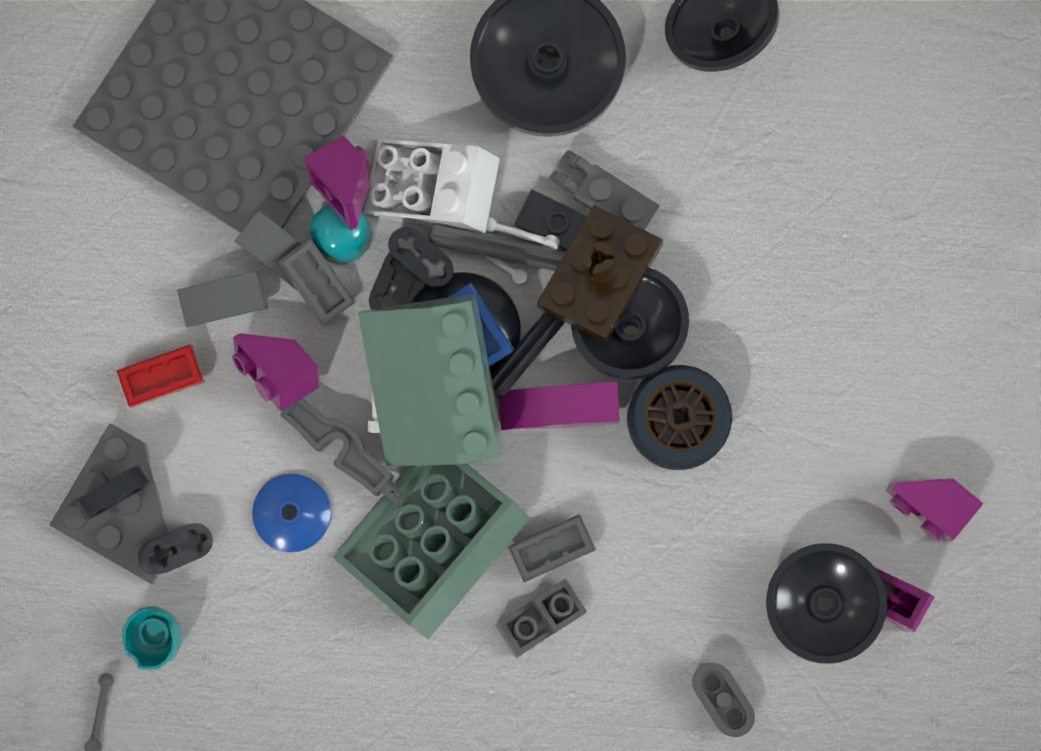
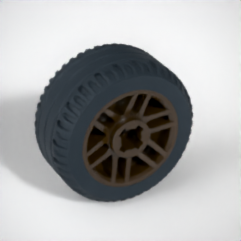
(706, 417)

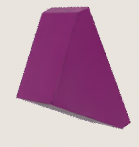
(904, 602)

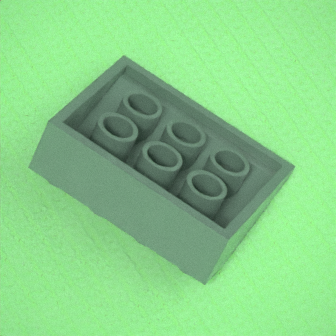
(431, 382)
(433, 545)

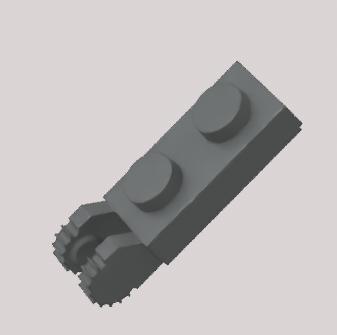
(606, 192)

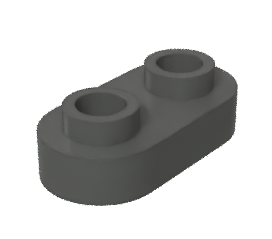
(722, 699)

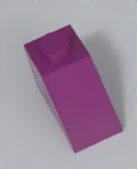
(340, 178)

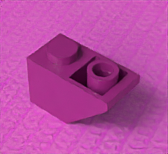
(277, 366)
(939, 503)

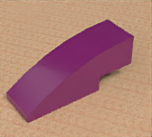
(560, 406)

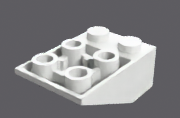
(432, 184)

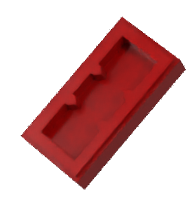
(160, 376)

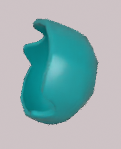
(336, 239)
(151, 637)

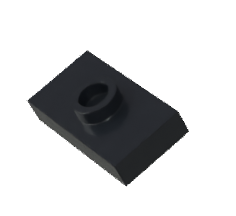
(548, 217)

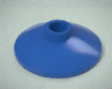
(311, 518)

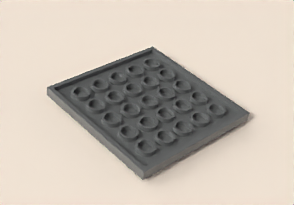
(233, 100)

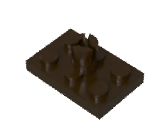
(600, 273)

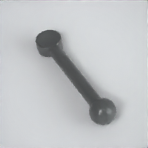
(105, 681)

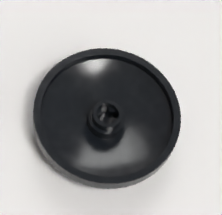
(547, 63)

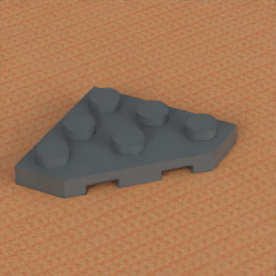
(126, 526)

